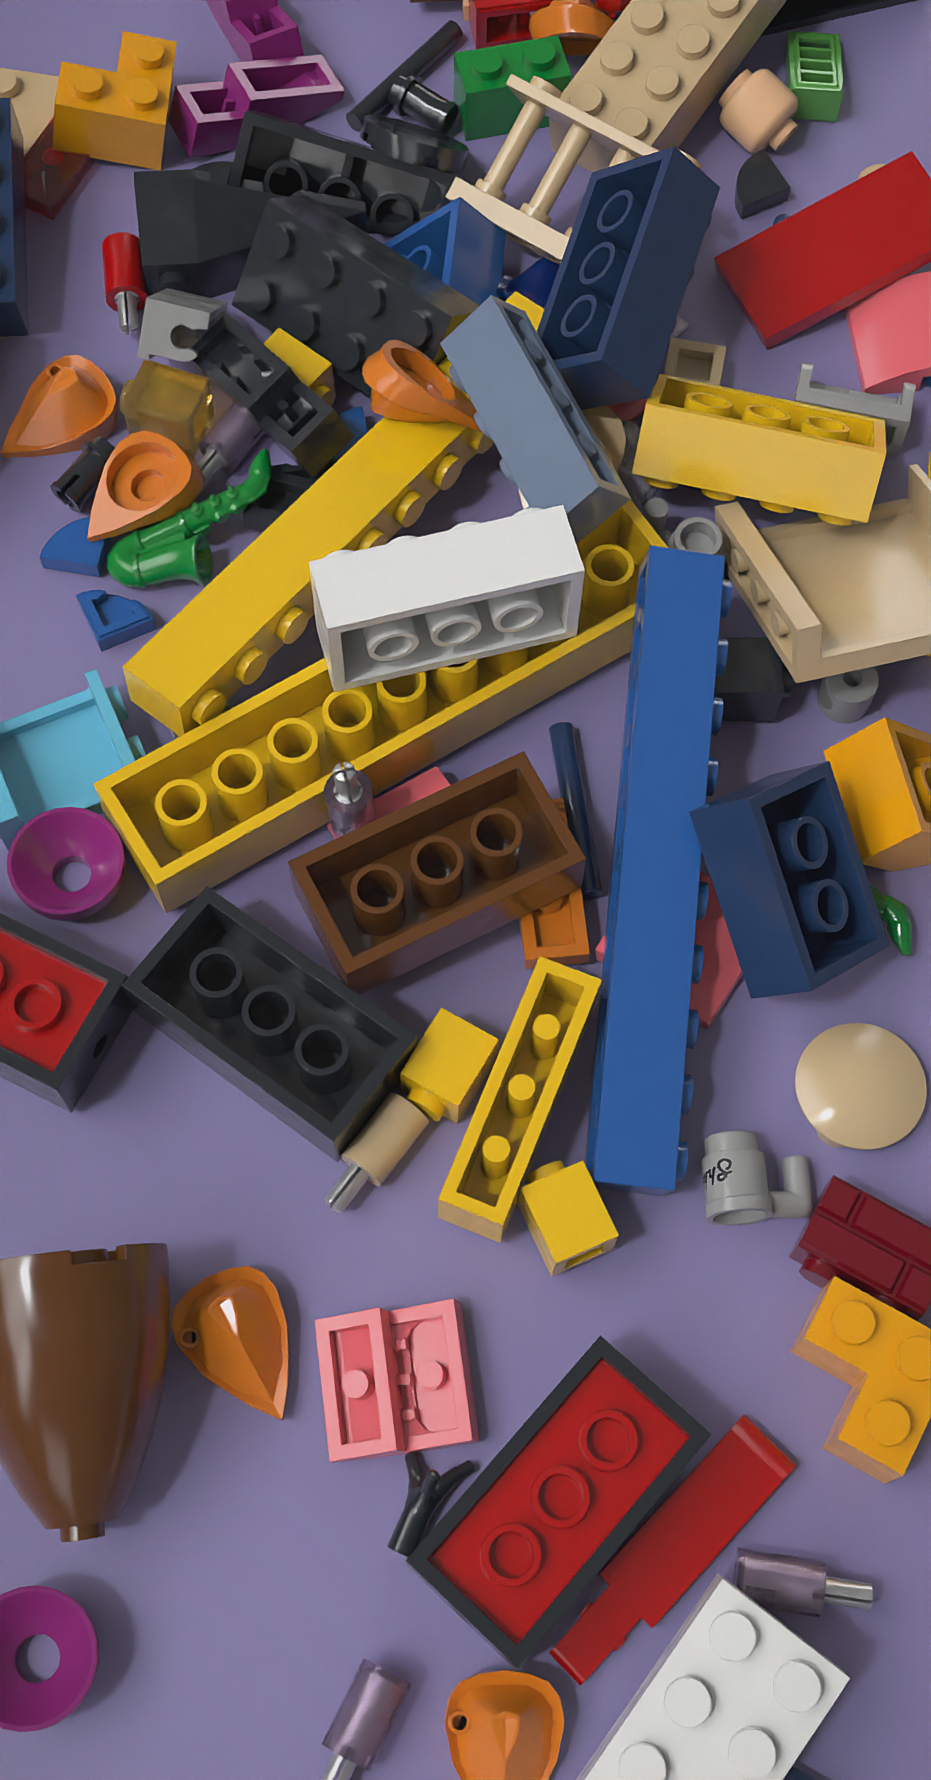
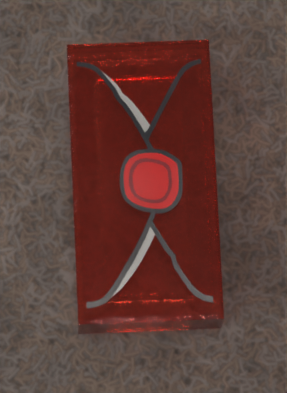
(52, 174)

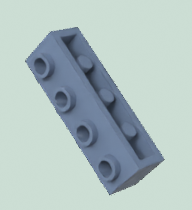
(532, 416)

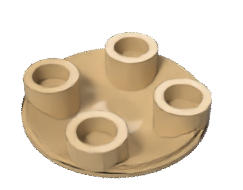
(860, 1086)

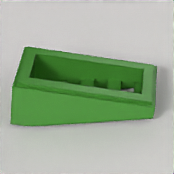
(814, 74)

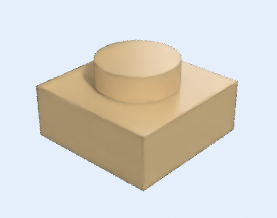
(695, 361)

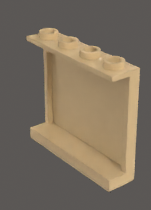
(838, 592)

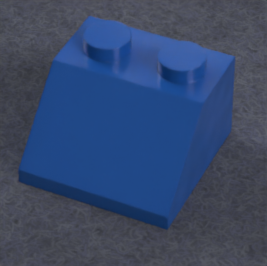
(457, 248)

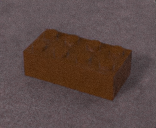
(437, 873)

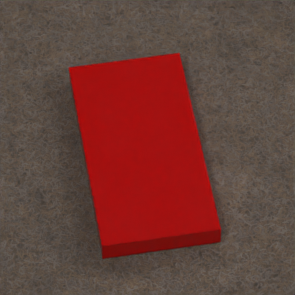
(832, 251)

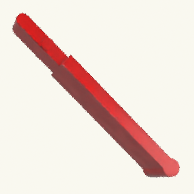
(675, 1545)

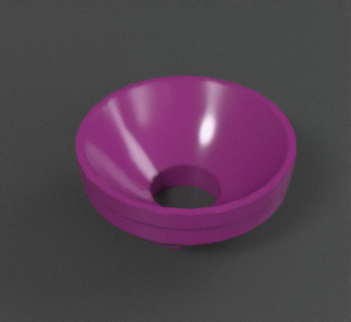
(57, 840)
(52, 1613)

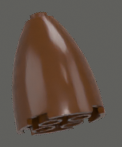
(81, 1378)

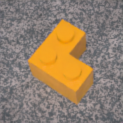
(118, 112)
(889, 1372)

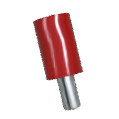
(124, 278)

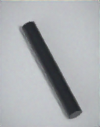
(417, 64)

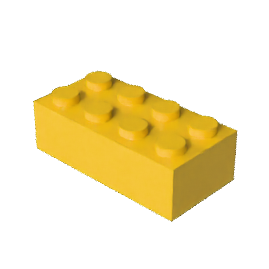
(761, 449)

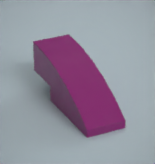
(257, 29)
(211, 113)

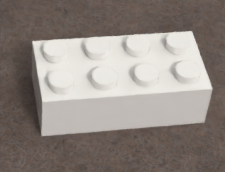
(447, 597)
(722, 1700)

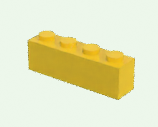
(518, 1099)

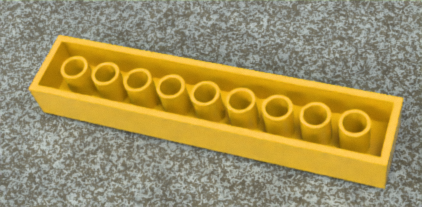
(262, 767)

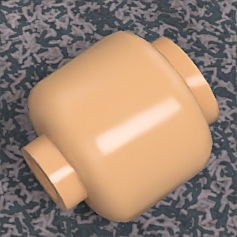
(758, 110)

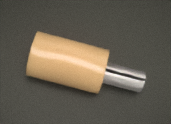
(377, 1148)

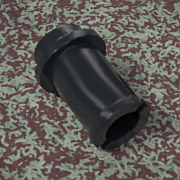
(423, 104)
(83, 475)

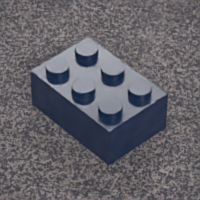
(790, 881)

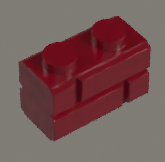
(867, 1247)

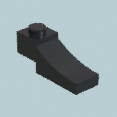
(271, 395)

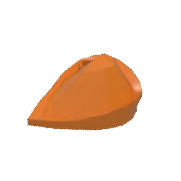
(575, 22)
(414, 388)
(62, 410)
(143, 484)
(239, 1336)
(509, 1728)

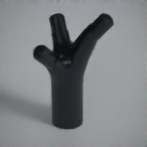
(423, 1498)

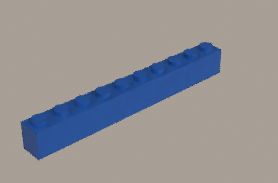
(656, 876)

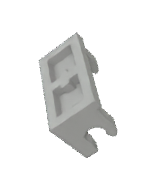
(174, 320)
(892, 410)

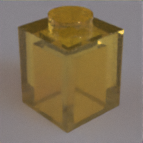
(168, 404)

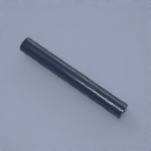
(575, 803)

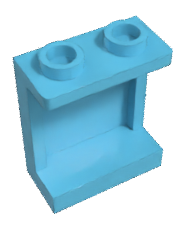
(60, 752)

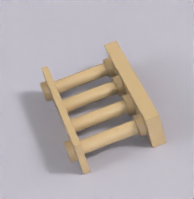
(531, 222)

